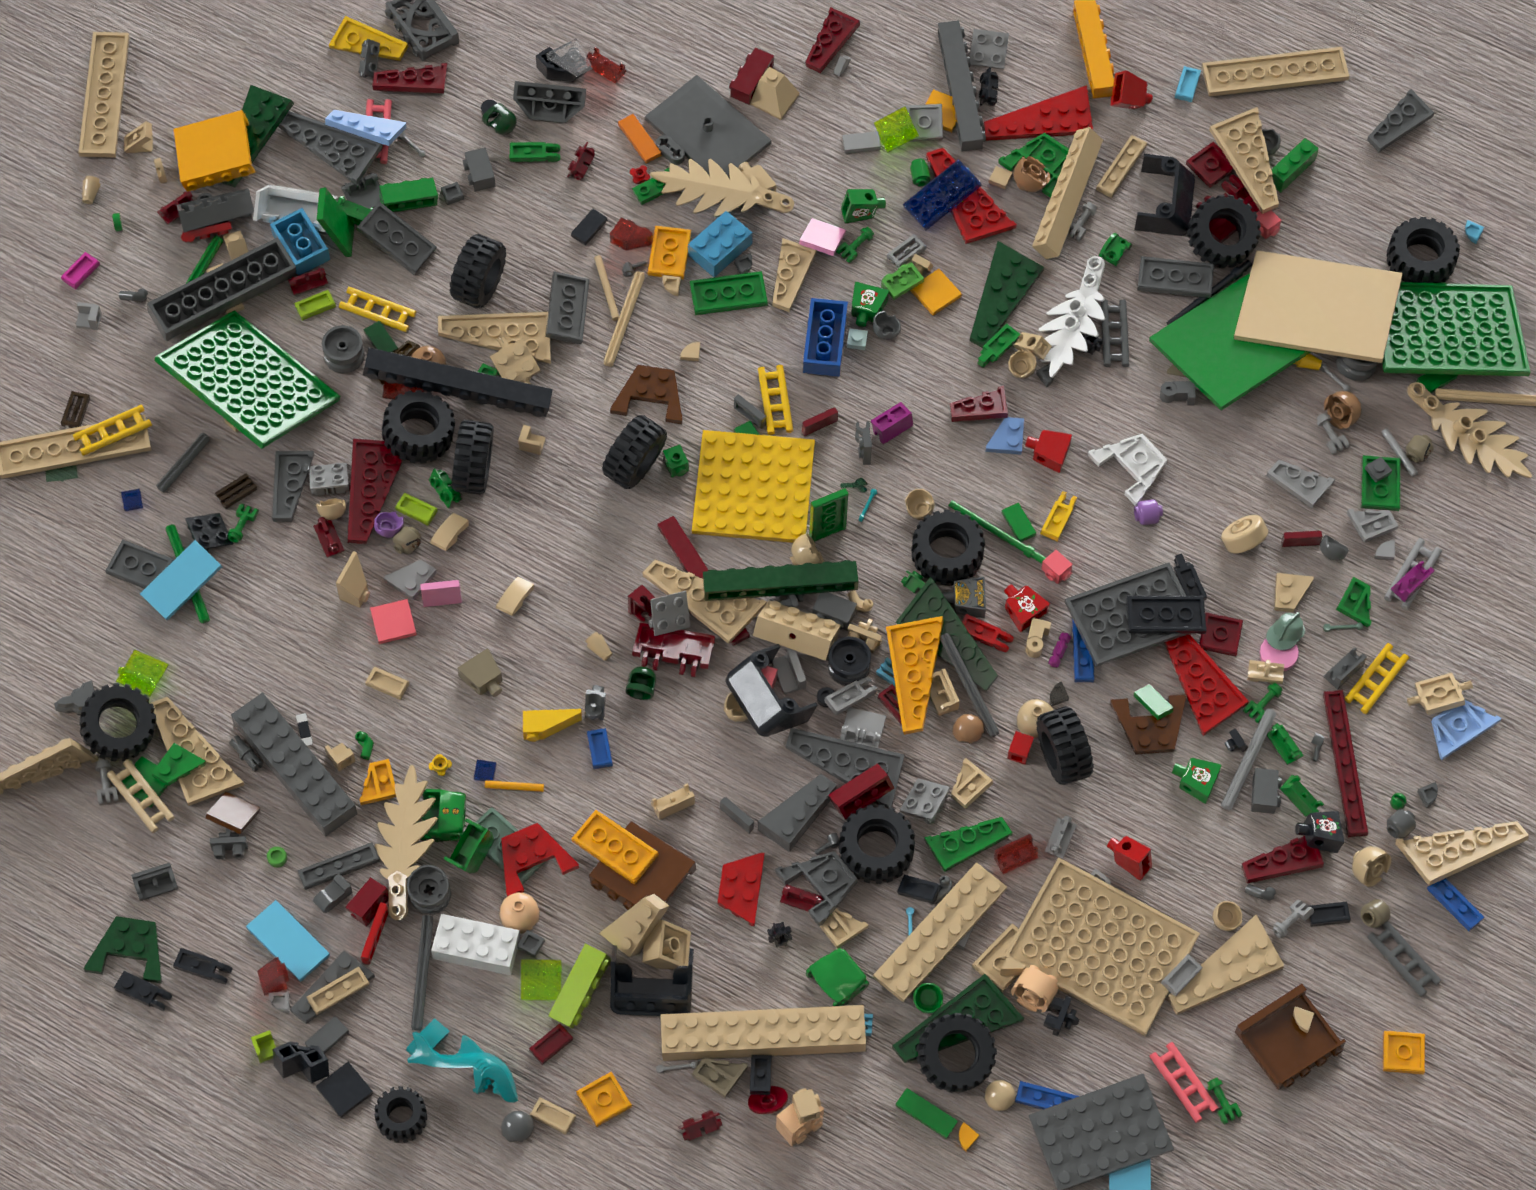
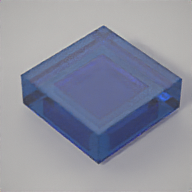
(132, 499)
(485, 770)

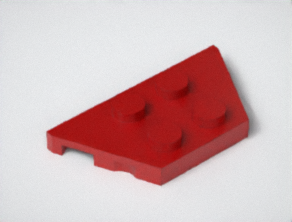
(741, 886)

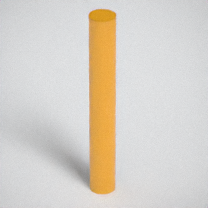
(514, 786)

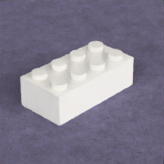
(475, 944)

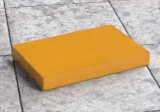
(669, 252)

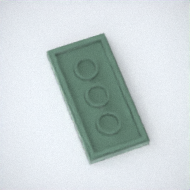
(500, 828)

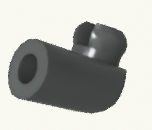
(139, 296)
(946, 885)
(1257, 892)

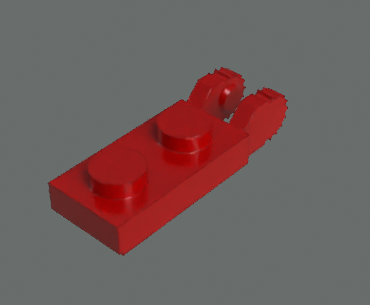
(204, 232)
(987, 633)

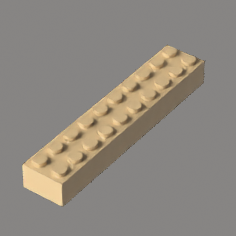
(763, 1032)

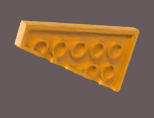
(913, 661)

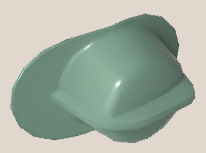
(1286, 631)

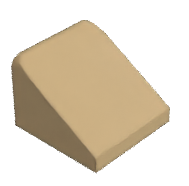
(1012, 967)

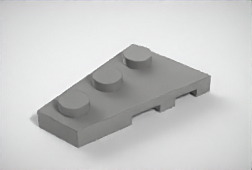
(1300, 483)

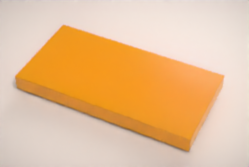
(615, 846)

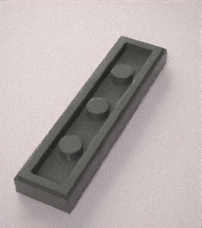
(340, 864)

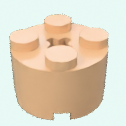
(1035, 989)

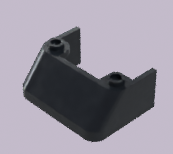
(1174, 216)
(758, 699)
(650, 995)

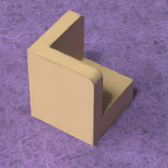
(530, 442)
(340, 756)

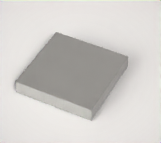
(927, 121)

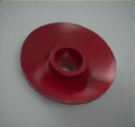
(768, 1103)

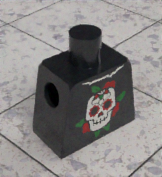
(1322, 831)

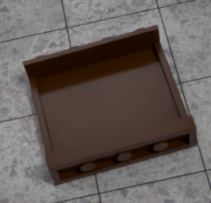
(660, 878)
(1281, 1045)

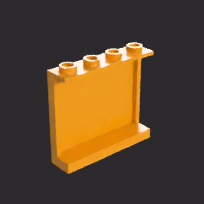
(213, 151)

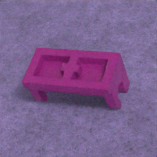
(892, 422)
(1412, 581)

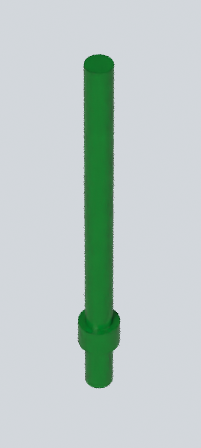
(1028, 551)

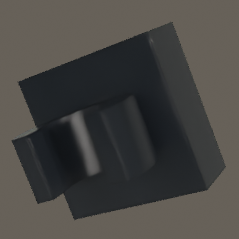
(1236, 741)

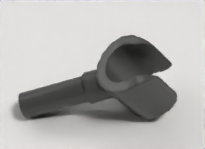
(628, 268)
(1318, 741)
(833, 841)

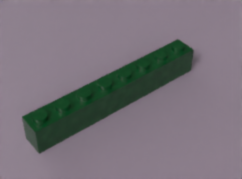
(780, 580)

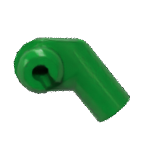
(366, 743)

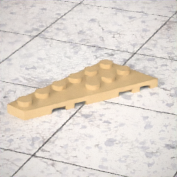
(723, 617)
(203, 782)

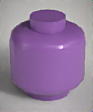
(1148, 512)

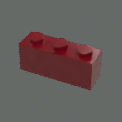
(749, 75)
(861, 791)

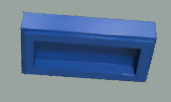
(599, 748)

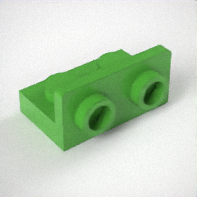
(902, 280)

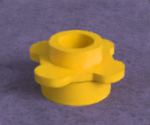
(440, 759)

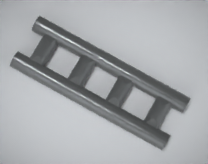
(1107, 340)
(1404, 970)

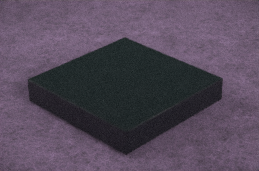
(344, 1089)

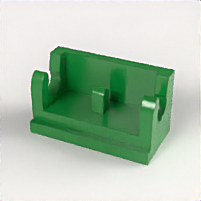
(354, 211)
(1300, 796)

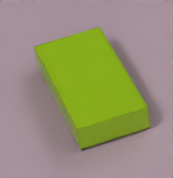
(315, 305)
(416, 509)

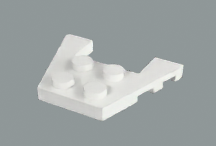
(1138, 458)

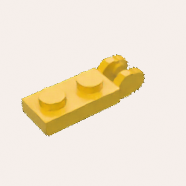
(1058, 517)

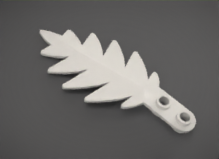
(1075, 318)

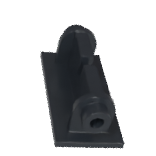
(988, 81)

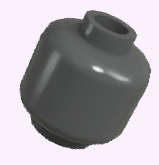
(1401, 824)

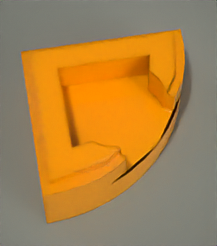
(967, 1136)

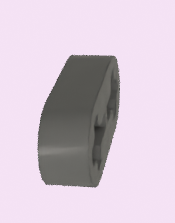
(672, 147)

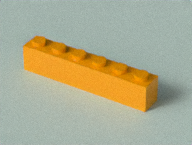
(1094, 47)

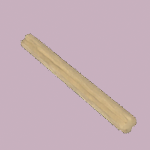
(624, 319)
(1485, 397)

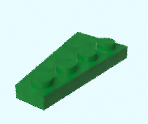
(962, 844)

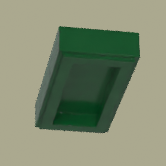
(380, 338)

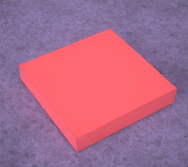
(393, 621)

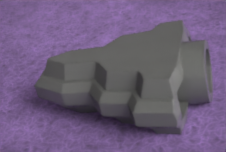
(76, 700)

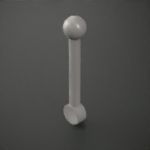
(421, 153)
(1324, 368)
(660, 1068)

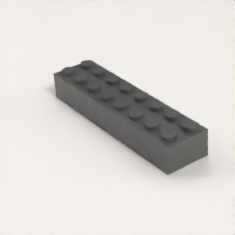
(221, 289)
(294, 764)

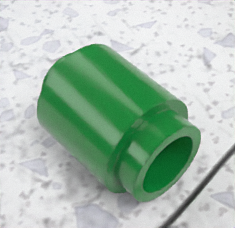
(920, 172)

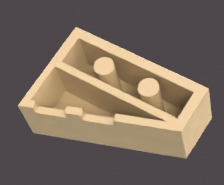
(635, 925)

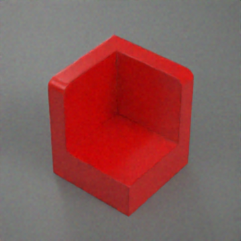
(1020, 747)

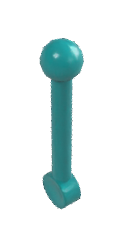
(873, 492)

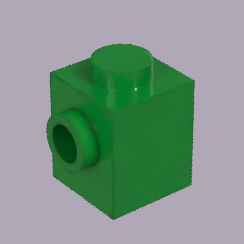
(676, 461)

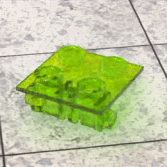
(896, 129)
(142, 672)
(540, 979)

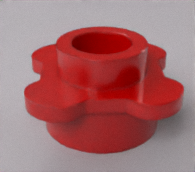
(639, 179)

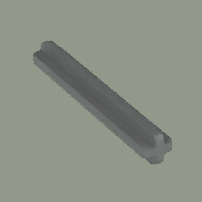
(183, 462)

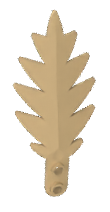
(719, 187)
(1470, 434)
(402, 839)

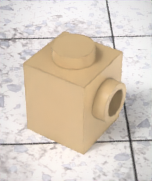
(806, 1105)

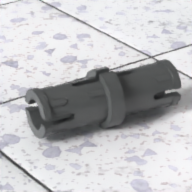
(246, 753)

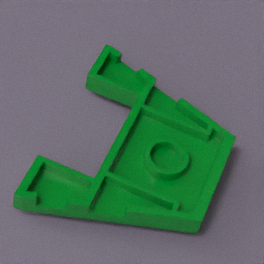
(1044, 149)

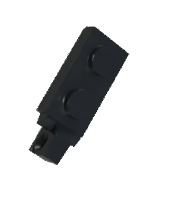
(1188, 577)

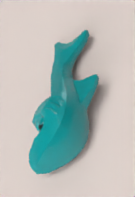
(470, 1055)

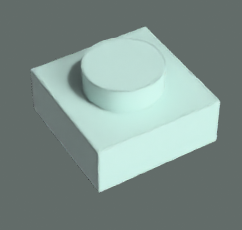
(857, 339)

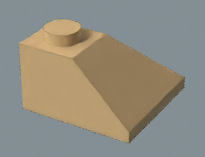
(774, 94)
(352, 583)
(667, 946)

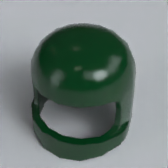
(504, 122)
(641, 683)

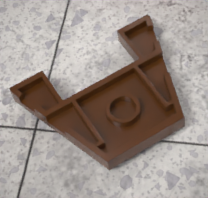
(653, 386)
(1146, 732)

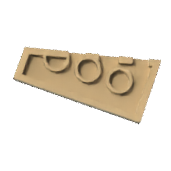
(792, 269)

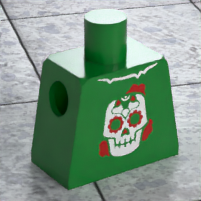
(860, 205)
(867, 302)
(1197, 777)

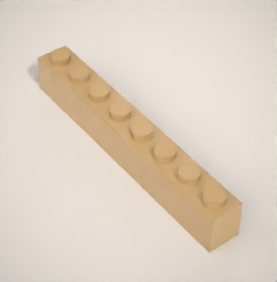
(1067, 193)

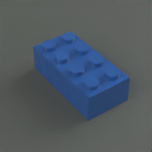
(825, 337)

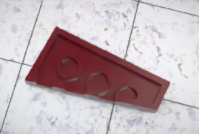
(833, 36)
(421, 80)
(1283, 861)

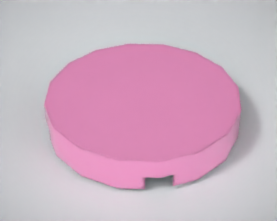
(1286, 657)

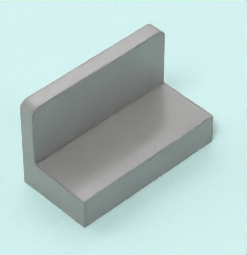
(790, 672)

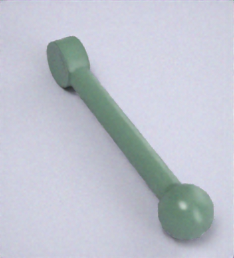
(1327, 627)

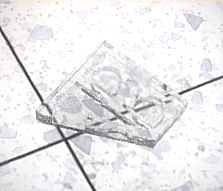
(571, 58)

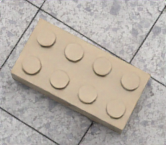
(796, 629)

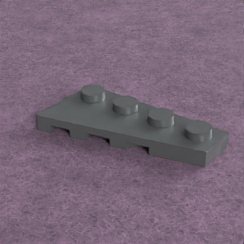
(289, 480)

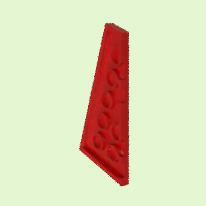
(977, 214)

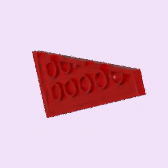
(1053, 116)
(1204, 683)

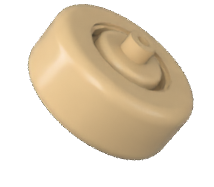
(1244, 534)

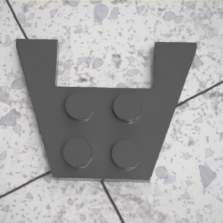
(828, 877)

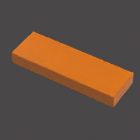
(639, 138)

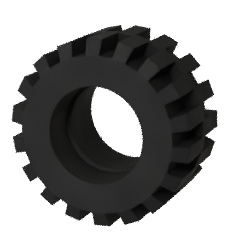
(396, 1099)

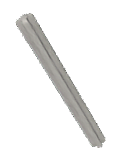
(1248, 759)

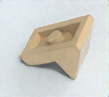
(139, 139)
(235, 244)

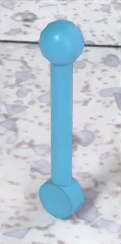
(910, 911)

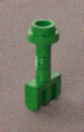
(866, 233)
(235, 534)
(1274, 691)
(1228, 1109)

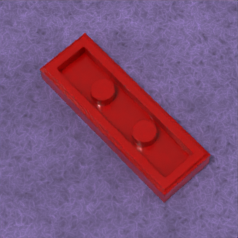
(374, 934)

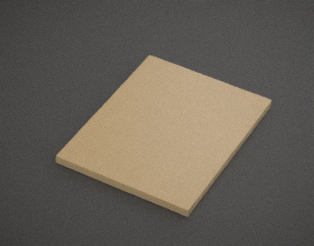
(1318, 306)
(1101, 945)

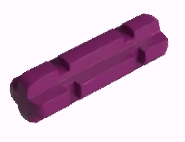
(1059, 650)

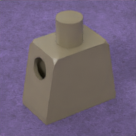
(482, 674)

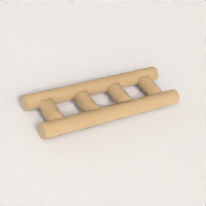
(139, 807)

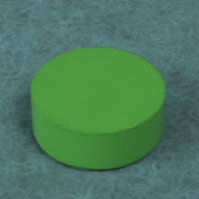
(277, 857)

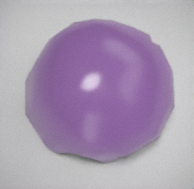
(388, 524)

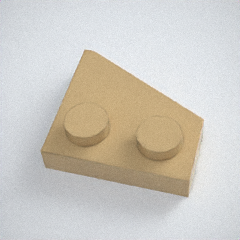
(1290, 590)
(970, 784)
(841, 927)

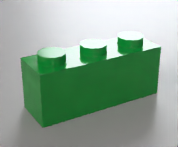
(1294, 164)
(409, 194)

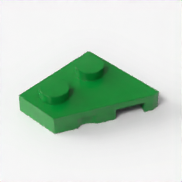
(1356, 602)
(176, 764)

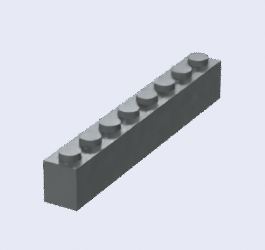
(960, 85)

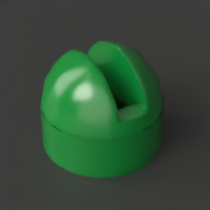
(1397, 803)

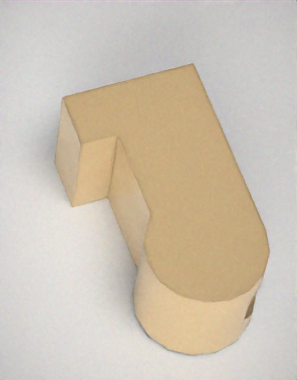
(1033, 343)
(1034, 642)

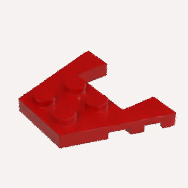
(527, 849)

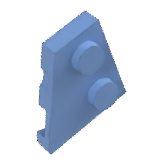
(1008, 437)

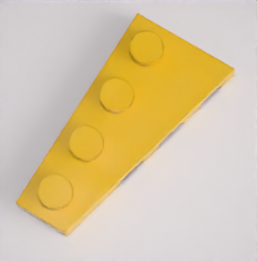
(352, 35)

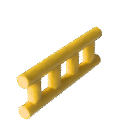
(383, 318)
(782, 391)
(106, 439)
(1378, 689)

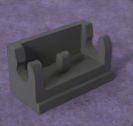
(1345, 668)
(154, 881)

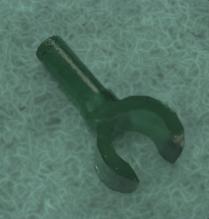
(857, 484)

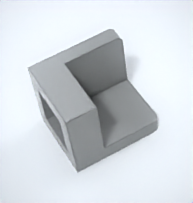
(88, 316)

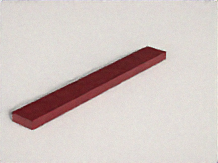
(688, 556)
(1345, 763)

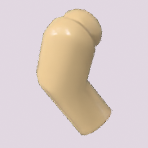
(862, 605)

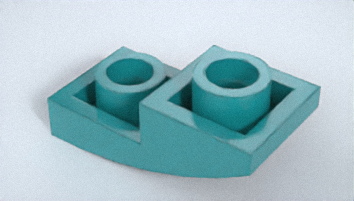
(433, 1033)

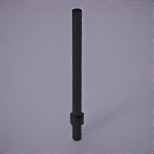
(1235, 274)

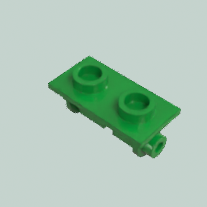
(439, 481)
(913, 581)
(1284, 744)

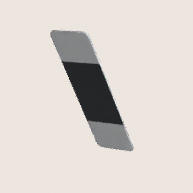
(304, 729)

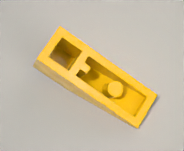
(544, 723)

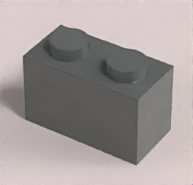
(479, 169)
(835, 608)
(1265, 790)

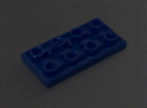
(942, 194)

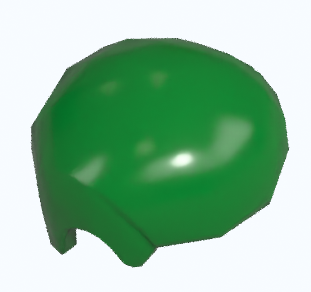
(928, 998)

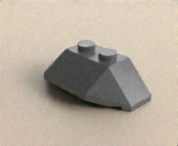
(549, 101)

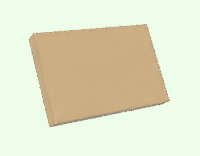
(992, 959)

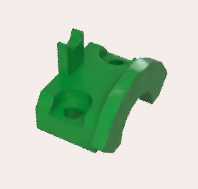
(1114, 249)

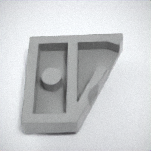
(1372, 523)

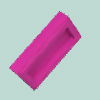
(80, 270)

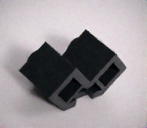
(551, 70)
(292, 1058)

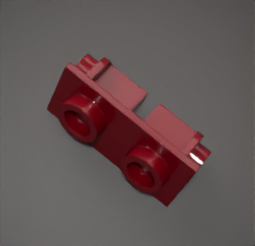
(576, 167)
(170, 211)
(308, 281)
(328, 537)
(799, 898)
(707, 1121)

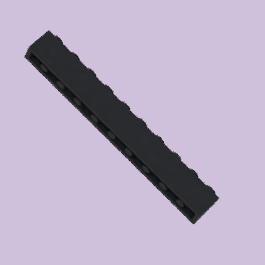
(457, 382)

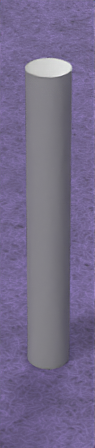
(1399, 452)

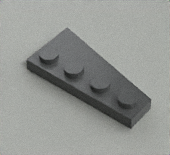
(1404, 118)
(342, 965)

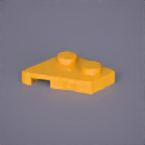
(379, 783)

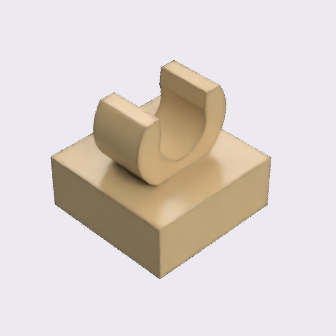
(922, 264)

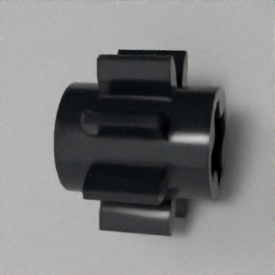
(1093, 343)
(779, 934)

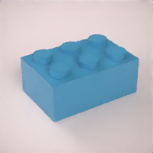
(301, 241)
(720, 244)

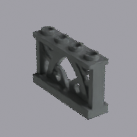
(445, 28)

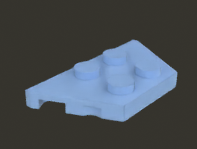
(1460, 726)

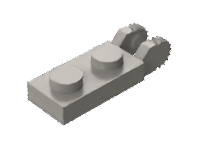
(850, 695)

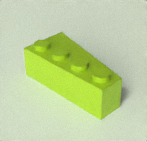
(580, 986)

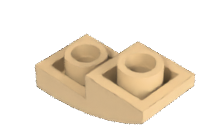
(448, 531)
(514, 595)

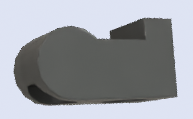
(1178, 392)
(333, 894)

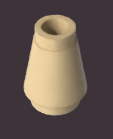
(90, 188)
(599, 646)

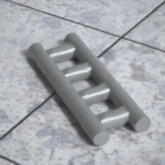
(1410, 563)

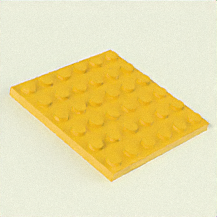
(753, 486)

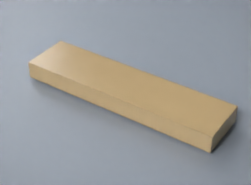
(1121, 166)

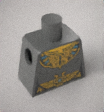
(968, 597)

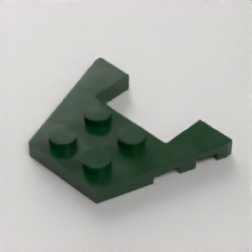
(130, 940)

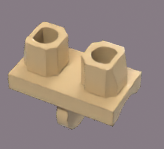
(871, 638)
(1265, 671)

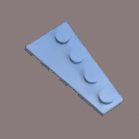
(368, 127)

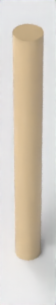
(606, 287)

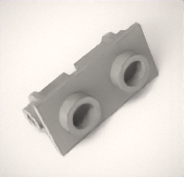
(1060, 837)

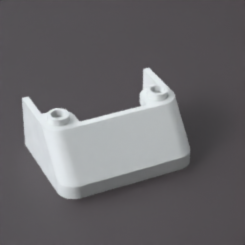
(278, 201)

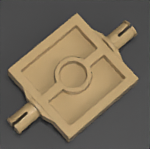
(515, 361)
(1440, 693)

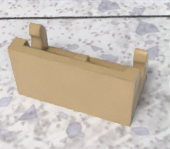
(943, 693)
(673, 802)

